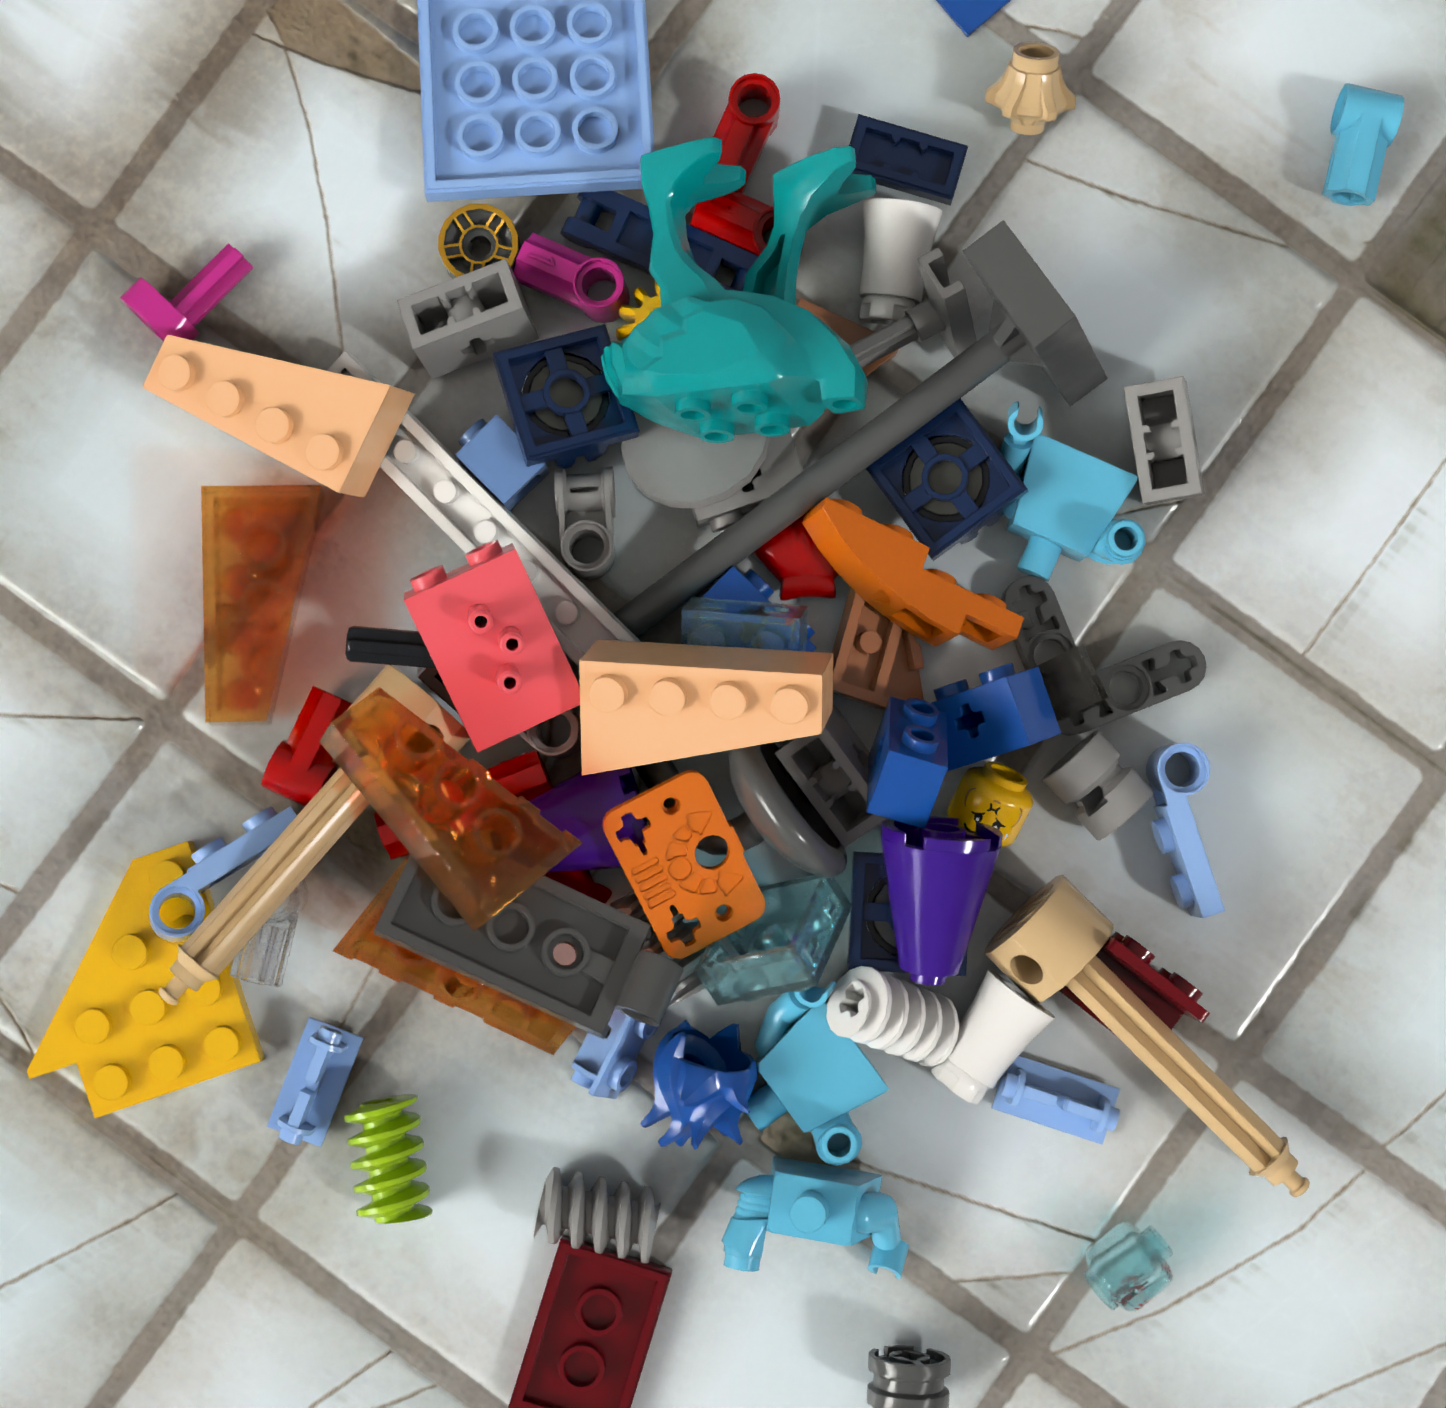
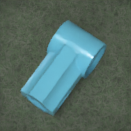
(1363, 129)

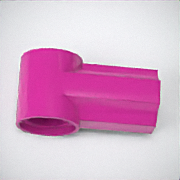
(569, 275)

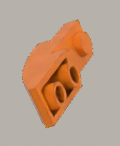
(888, 573)

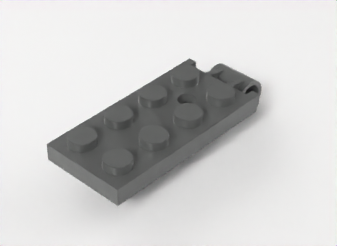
(518, 944)

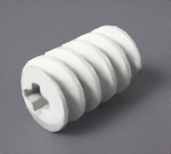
(893, 1016)

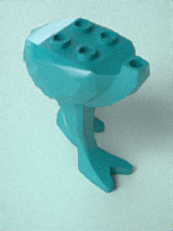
(734, 358)

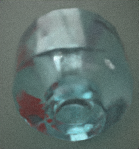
(1128, 1266)

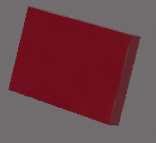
(591, 1330)

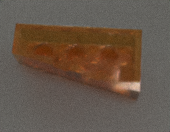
(253, 581)

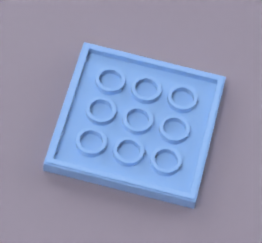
(533, 96)

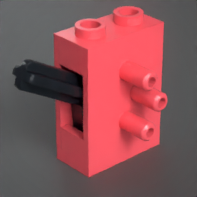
(485, 641)

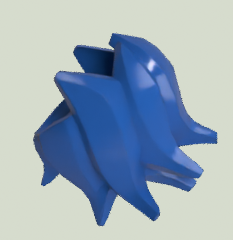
(701, 1084)

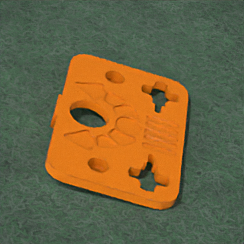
(669, 870)

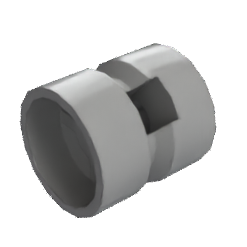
(1098, 785)

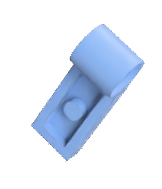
(1177, 830)
(216, 863)

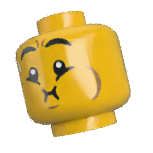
(992, 797)

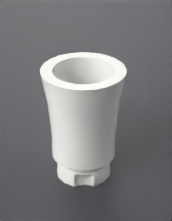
(893, 240)
(991, 1037)

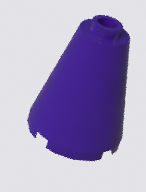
(580, 808)
(936, 891)

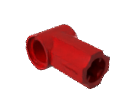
(744, 135)
(736, 220)
(301, 762)

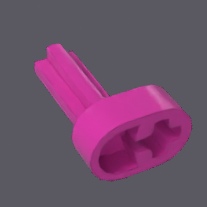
(193, 301)

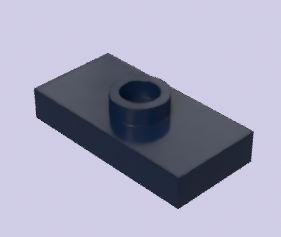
(907, 159)

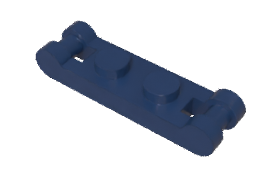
(632, 235)

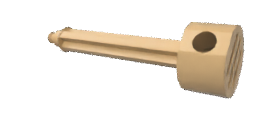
(293, 853)
(1055, 945)

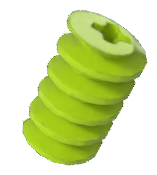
(387, 1160)

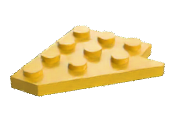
(117, 1023)

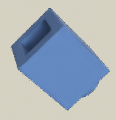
(497, 461)

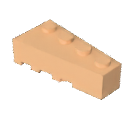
(298, 414)
(694, 700)

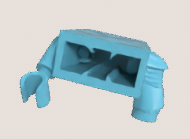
(1067, 502)
(812, 1074)
(814, 1205)

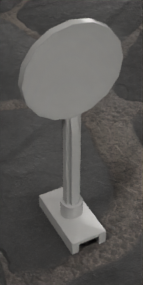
(696, 473)

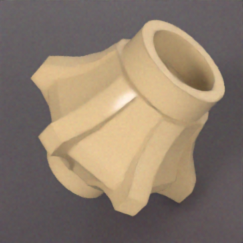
(1031, 88)

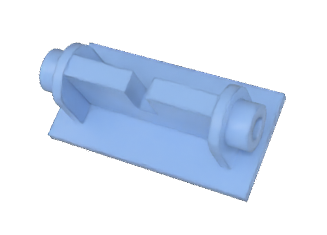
(610, 1063)
(314, 1083)
(1057, 1099)

